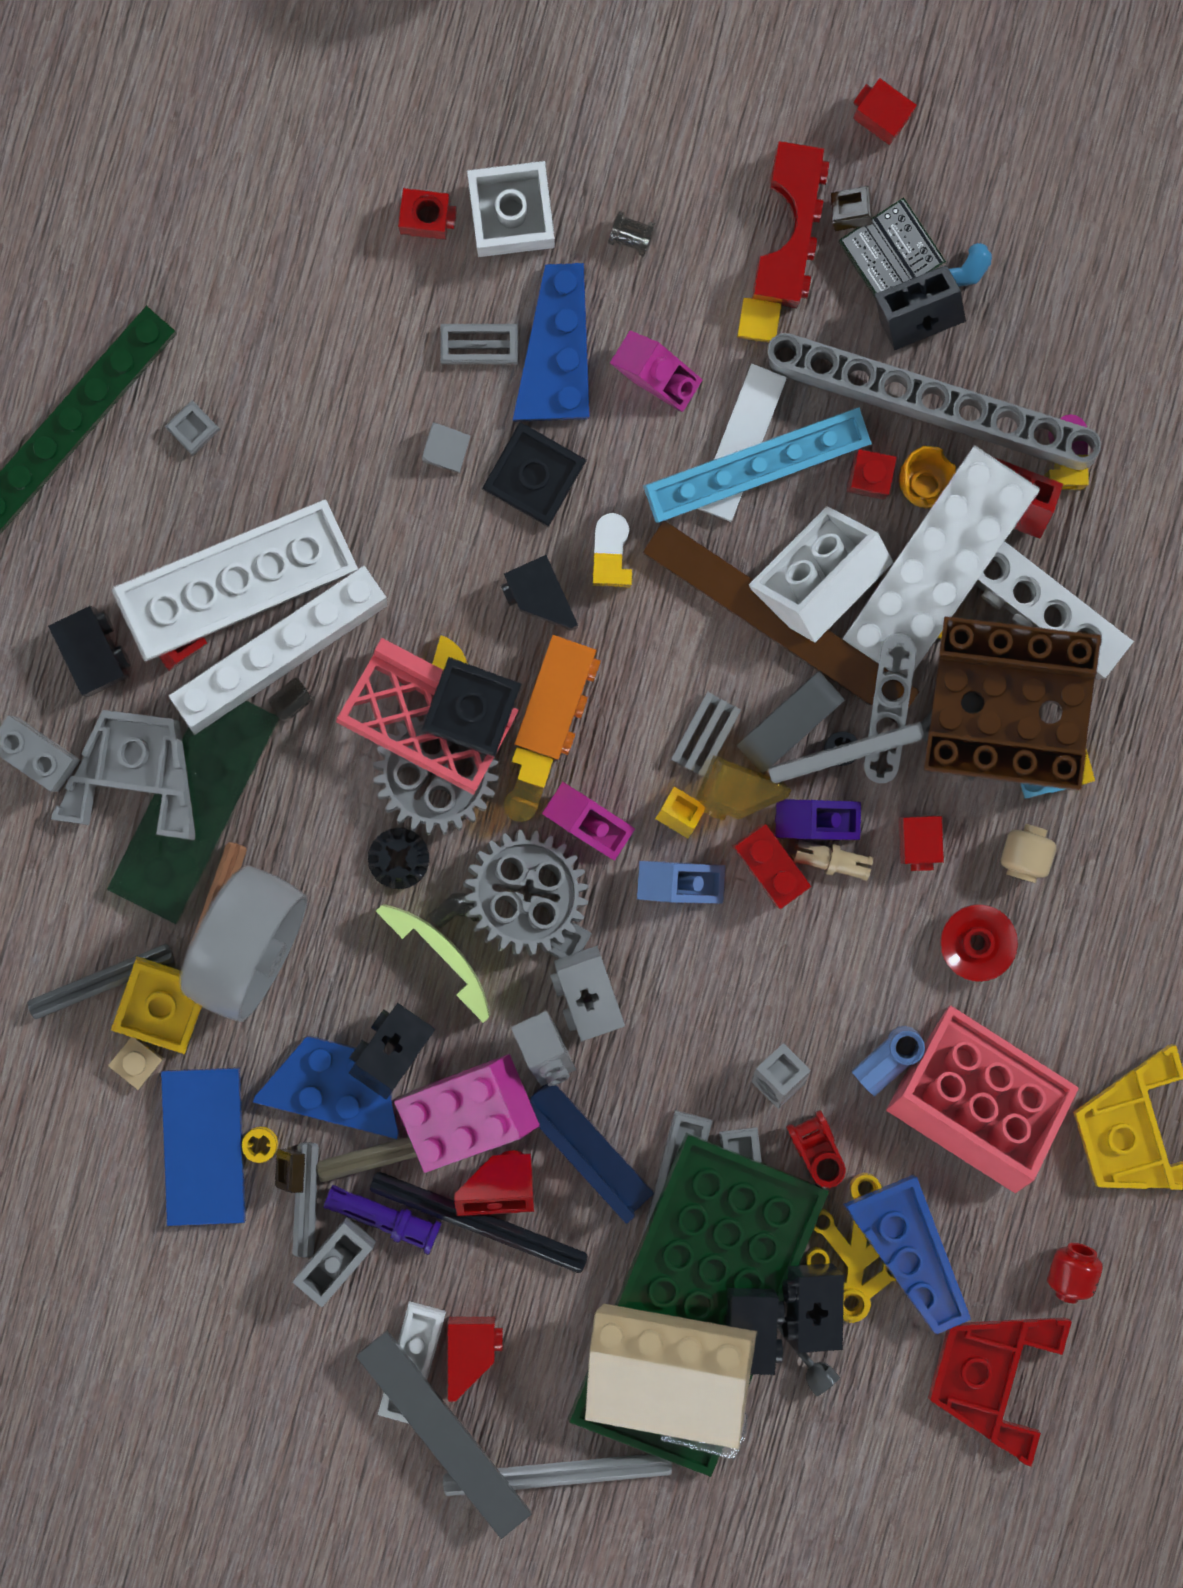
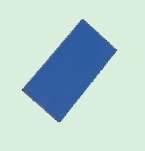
(203, 1146)

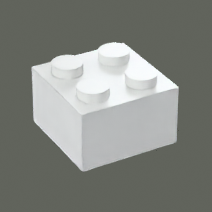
(511, 209)

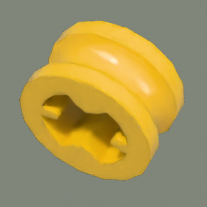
(261, 1156)

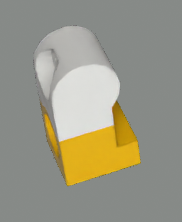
(610, 537)

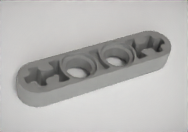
(885, 707)

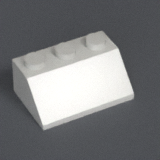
(822, 573)

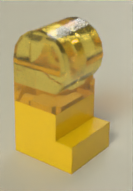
(525, 798)

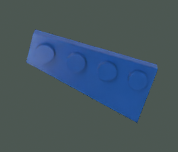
(556, 357)
(908, 1243)

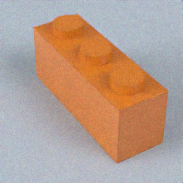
(557, 698)

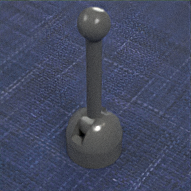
(819, 1375)

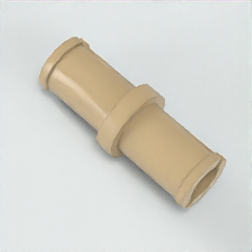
(832, 859)

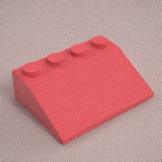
(984, 1100)

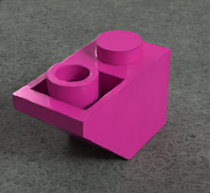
(656, 370)

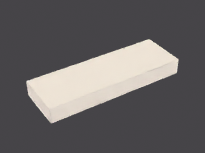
(419, 1341)

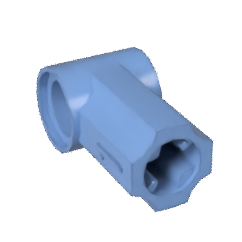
(886, 1063)

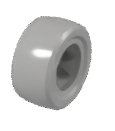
(242, 943)

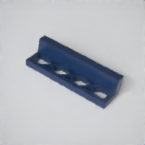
(589, 1151)

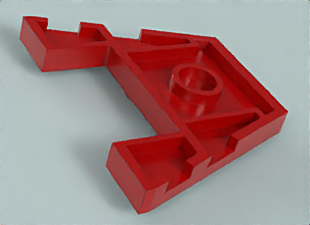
(979, 1371)

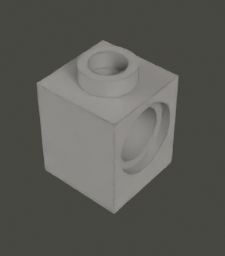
(780, 1075)

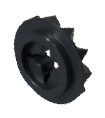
(417, 858)

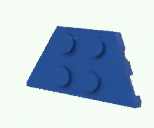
(318, 1086)

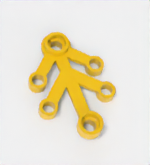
(855, 1256)

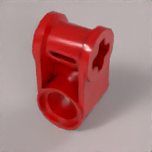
(817, 1147)

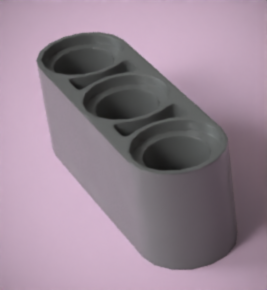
(790, 722)

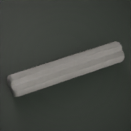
(306, 1204)

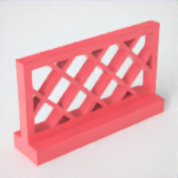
(424, 678)

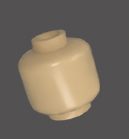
(1028, 853)

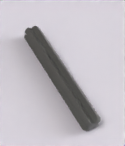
(94, 983)

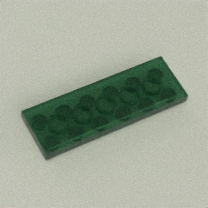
(219, 763)

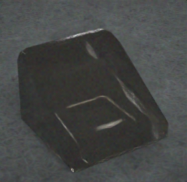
(290, 699)

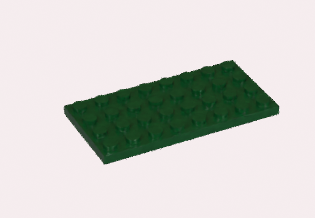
(712, 1229)

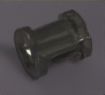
(631, 233)

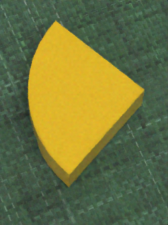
(445, 649)

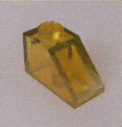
(737, 790)

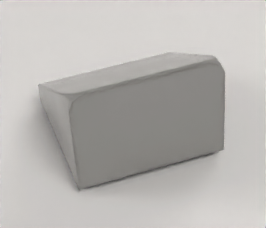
(445, 447)

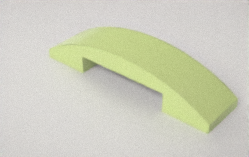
(472, 993)

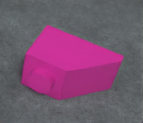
(588, 821)

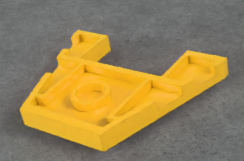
(1123, 1131)

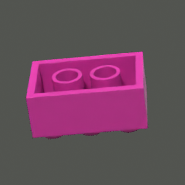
(467, 1113)

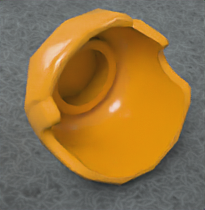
(925, 475)

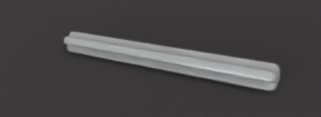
(576, 1472)

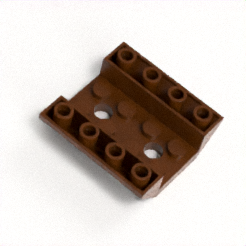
(1015, 675)

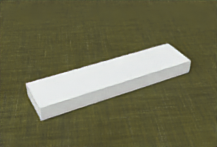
(747, 425)

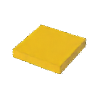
(156, 1007)

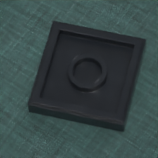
(534, 474)
(471, 707)

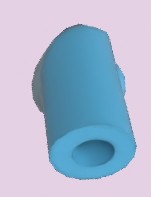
(974, 267)

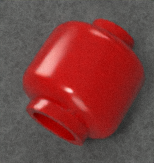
(1075, 1272)

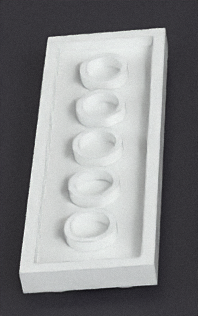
(943, 558)
(234, 580)

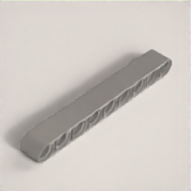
(947, 415)

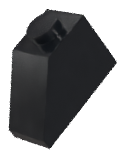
(539, 593)

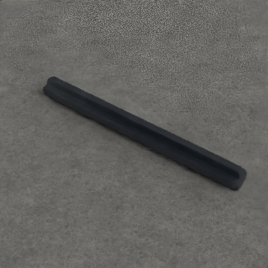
(481, 1224)

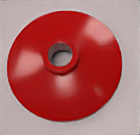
(997, 950)

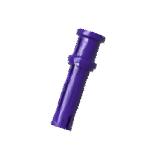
(400, 1224)

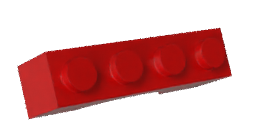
(796, 178)

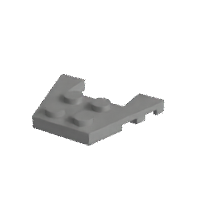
(136, 756)

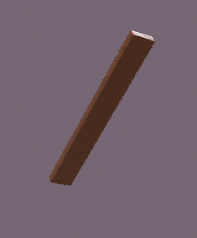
(732, 591)

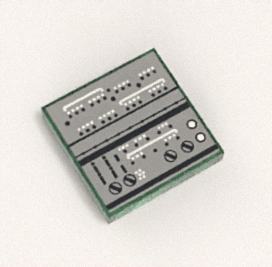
(891, 248)

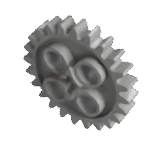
(421, 810)
(529, 858)

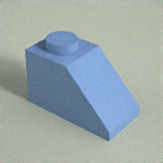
(681, 882)

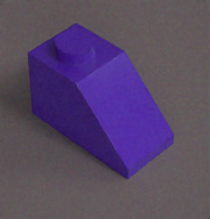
(818, 819)

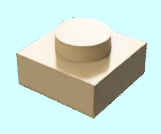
(136, 1062)

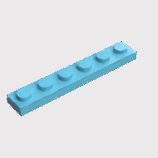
(757, 465)

